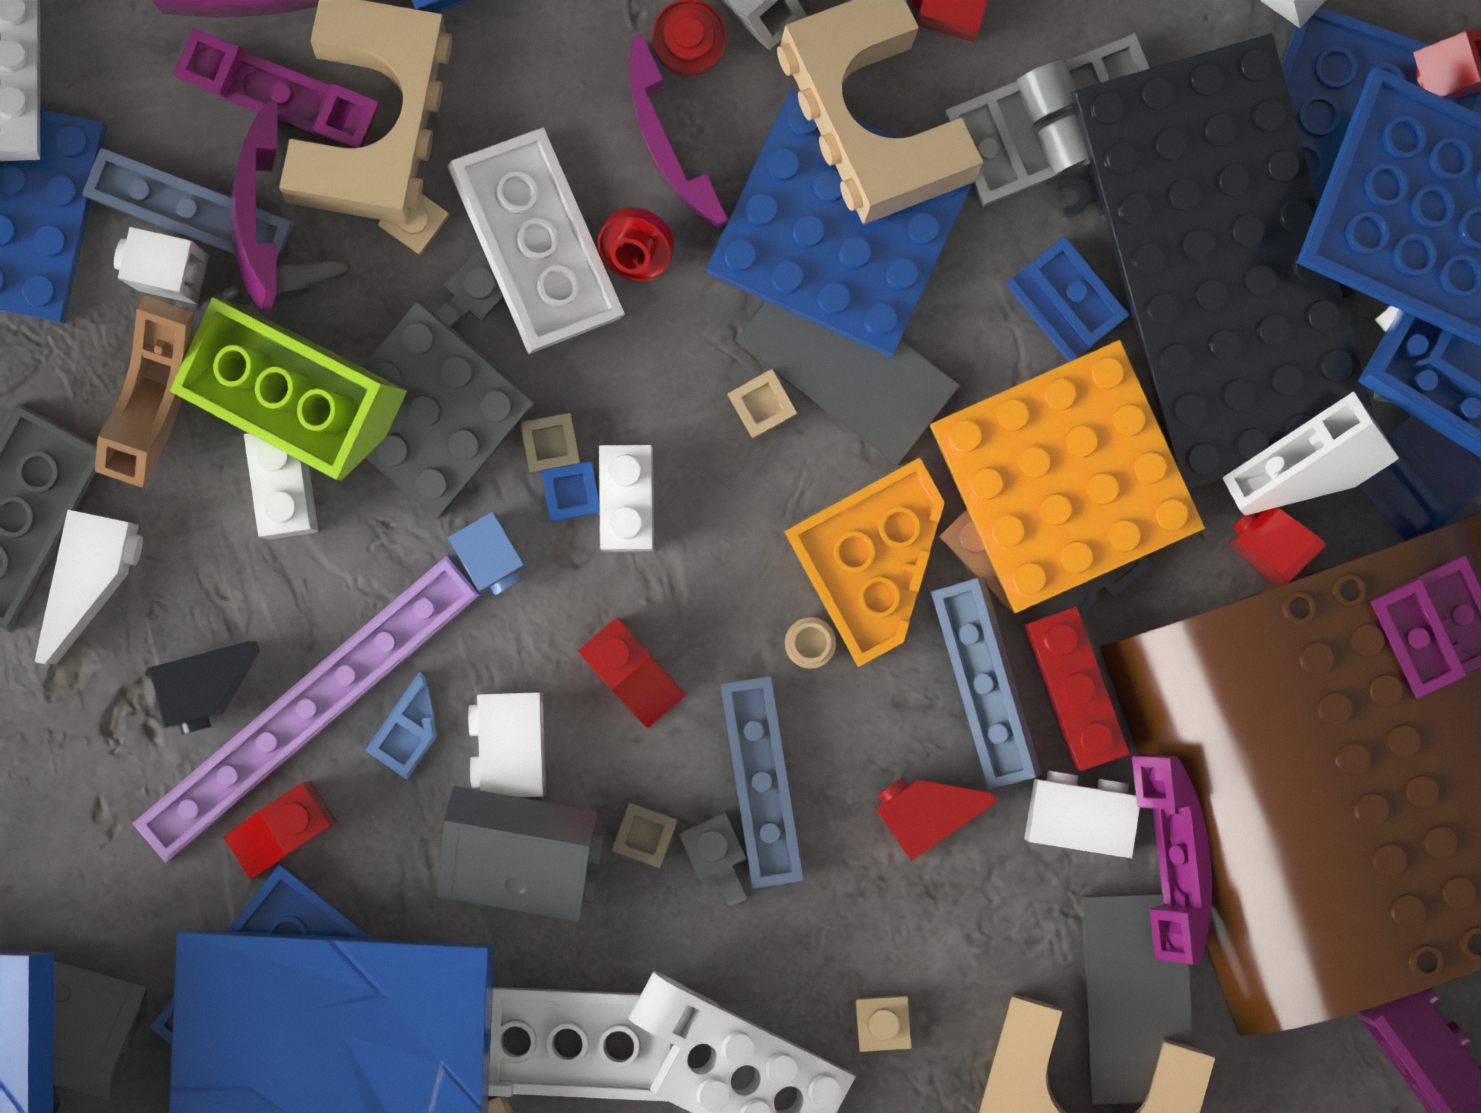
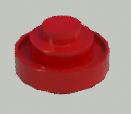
(689, 37)
(636, 244)

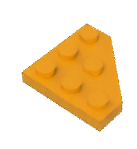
(872, 557)

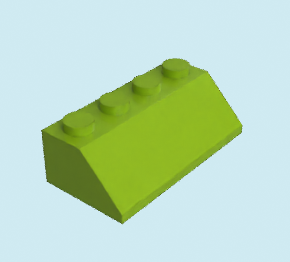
(286, 389)

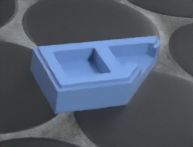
(407, 730)

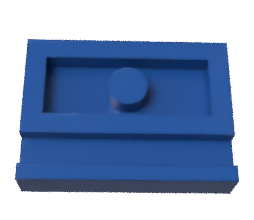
(1067, 299)

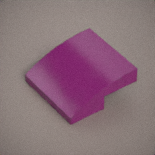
(1434, 625)

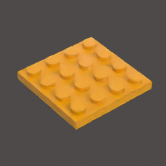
(1067, 476)

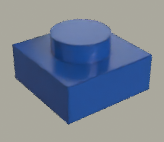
(571, 491)

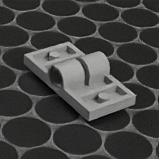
(1031, 125)

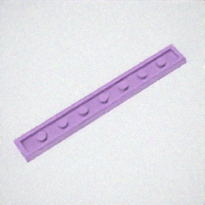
(306, 709)

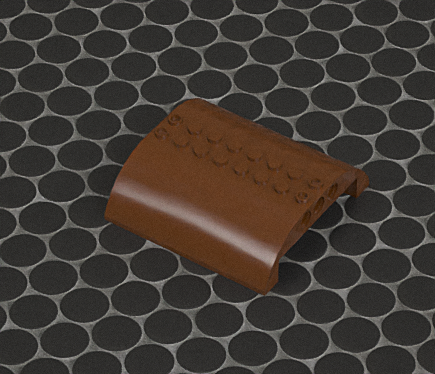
(1323, 787)

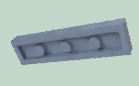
(174, 203)
(986, 683)
(761, 782)

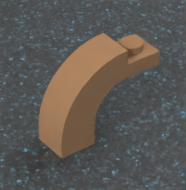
(146, 408)

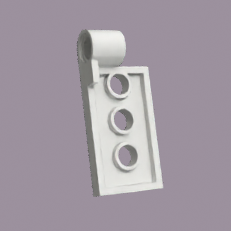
(19, 80)
(692, 1019)
(585, 1075)

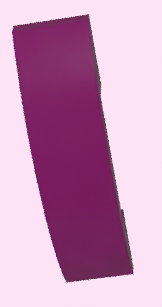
(252, 81)
(695, 194)
(254, 260)
(1183, 855)

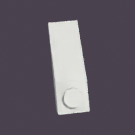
(1314, 460)
(88, 570)

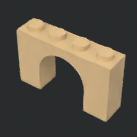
(876, 171)
(379, 177)
(1022, 1058)

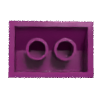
(1427, 1052)

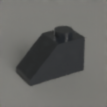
(201, 685)

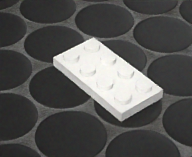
(535, 240)

